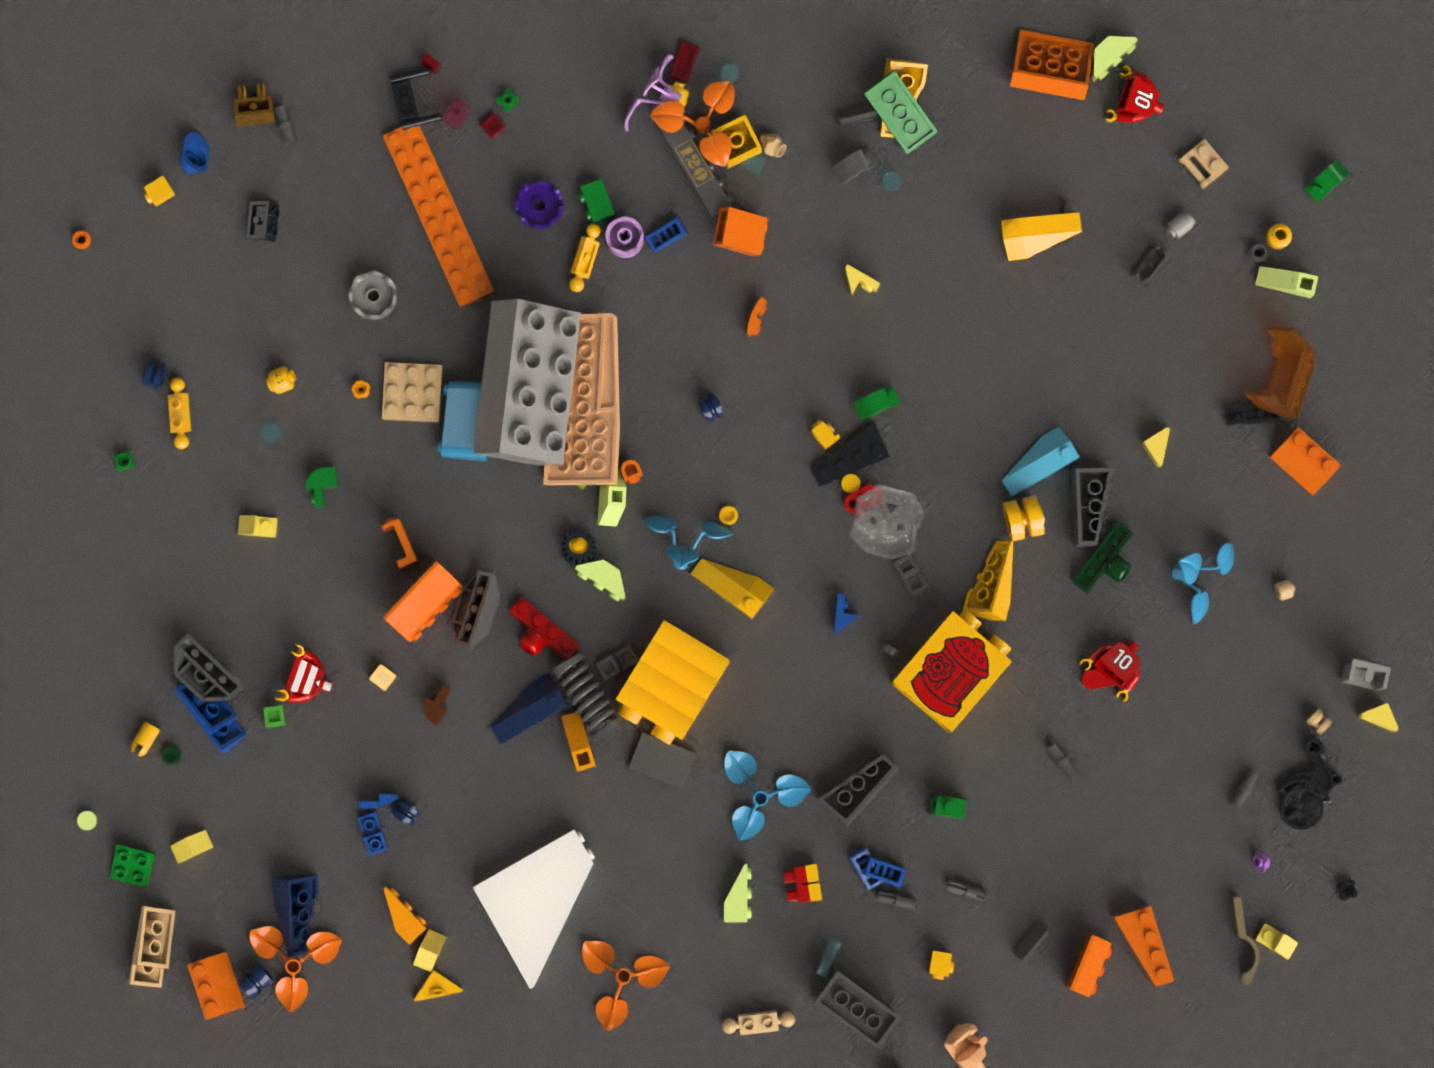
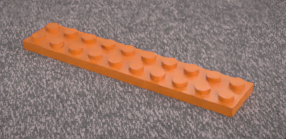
(438, 214)

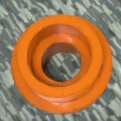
(75, 239)

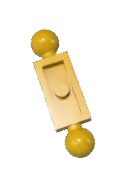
(585, 257)
(179, 413)

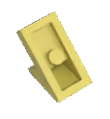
(855, 277)
(257, 526)
(1276, 941)

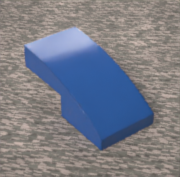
(384, 799)

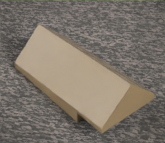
(152, 947)

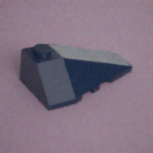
(532, 707)
(294, 903)

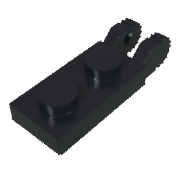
(1251, 415)

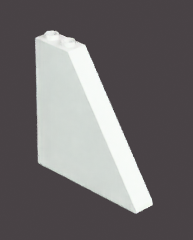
(535, 899)

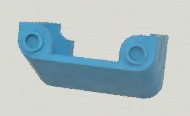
(461, 421)

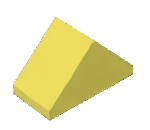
(1156, 446)
(1380, 716)
(191, 846)
(429, 950)

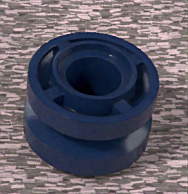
(154, 374)
(711, 407)
(405, 812)

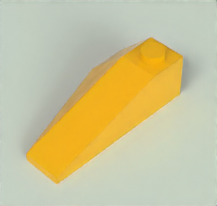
(912, 75)
(1033, 234)
(736, 587)
(992, 591)

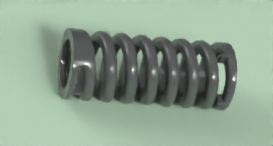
(585, 701)

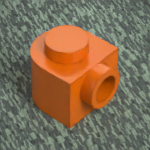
(631, 472)

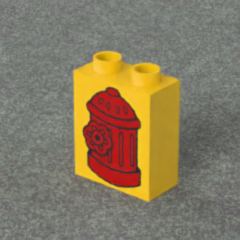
(953, 670)

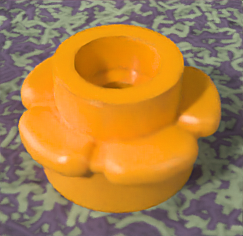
(360, 384)

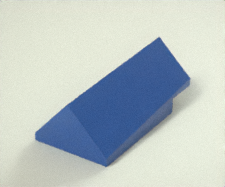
(215, 718)

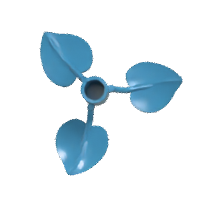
(683, 555)
(1188, 570)
(746, 820)

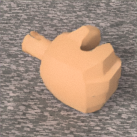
(966, 1047)

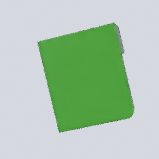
(274, 716)

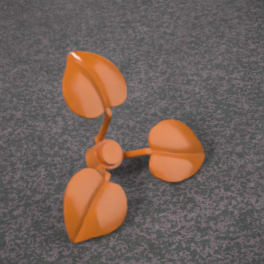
(715, 147)
(650, 973)
(293, 990)

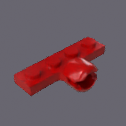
(541, 631)

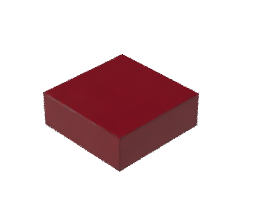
(430, 62)
(493, 126)

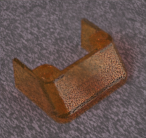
(1290, 375)

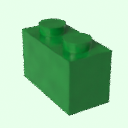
(597, 202)

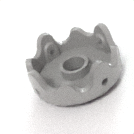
(369, 282)

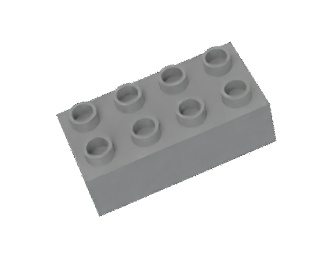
(527, 382)

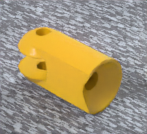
(144, 737)

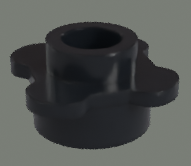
(1352, 890)

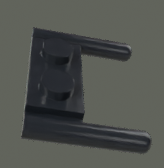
(405, 100)

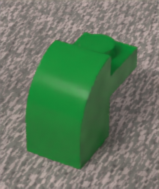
(1327, 180)
(876, 402)
(321, 479)

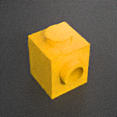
(158, 191)
(940, 964)

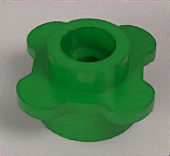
(507, 95)
(119, 461)

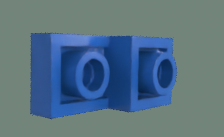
(372, 833)

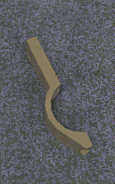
(1240, 932)

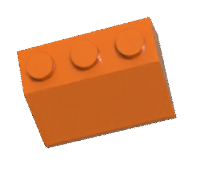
(1305, 461)
(1089, 965)
(216, 985)

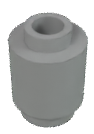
(1180, 225)

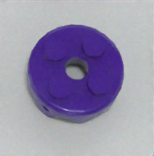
(537, 192)

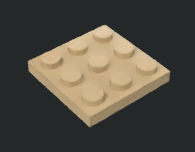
(412, 392)

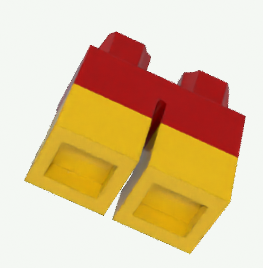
(802, 875)

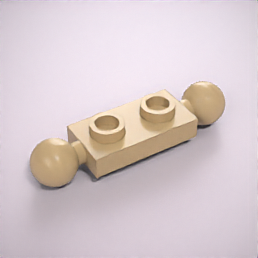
(758, 1022)

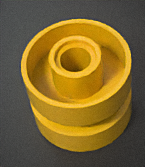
(1029, 516)

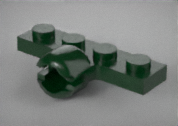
(1106, 560)

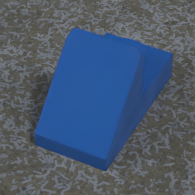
(841, 618)

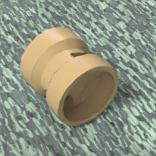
(1315, 718)

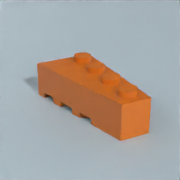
(1144, 939)

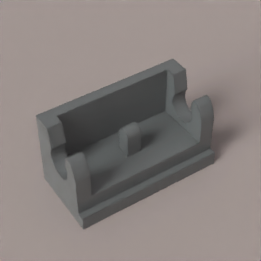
(1150, 265)

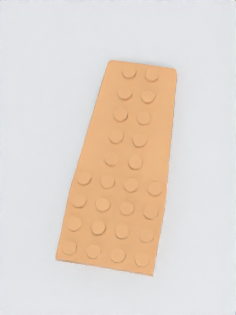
(594, 408)

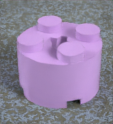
(630, 246)

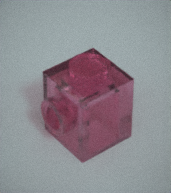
(456, 114)

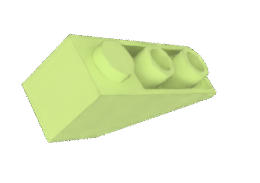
(1287, 281)
(736, 902)

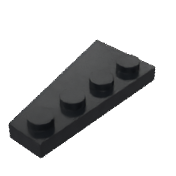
(853, 456)

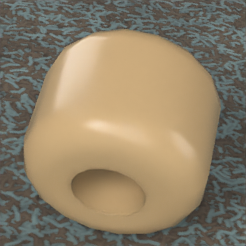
(1284, 590)

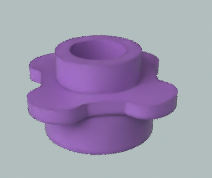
(1261, 861)

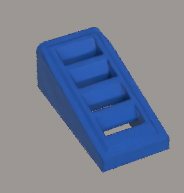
(680, 225)
(855, 855)
(899, 877)

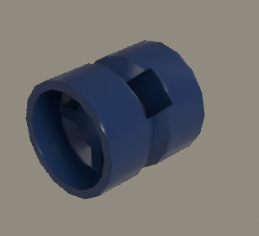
(257, 978)

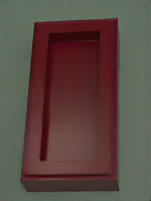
(684, 62)

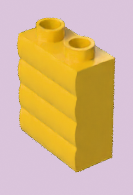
(671, 683)

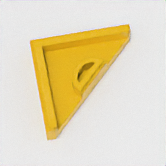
(436, 986)

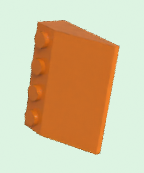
(1052, 64)
(423, 602)

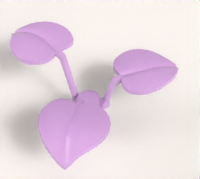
(668, 93)

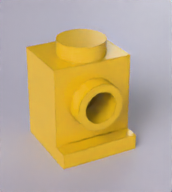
(824, 434)

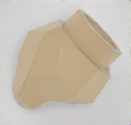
(772, 144)

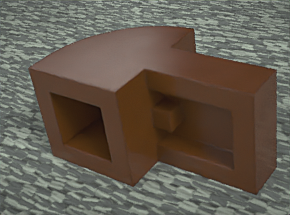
(434, 709)

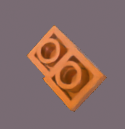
(754, 322)

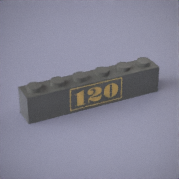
(697, 170)

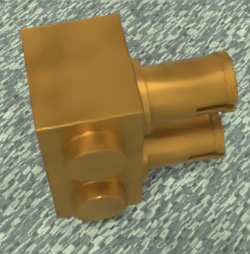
(254, 109)

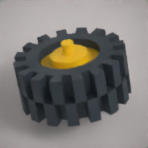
(578, 547)

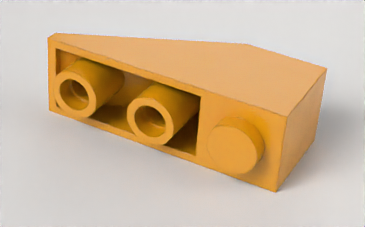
(578, 741)
(404, 921)

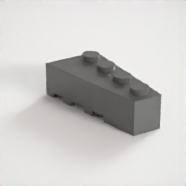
(1088, 498)
(855, 793)

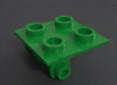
(132, 865)

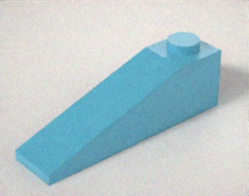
(1044, 458)

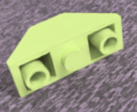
(1109, 54)
(612, 502)
(604, 577)

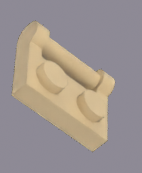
(1209, 161)

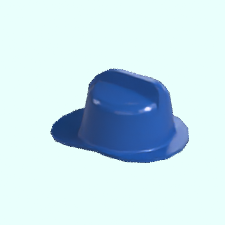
(194, 154)

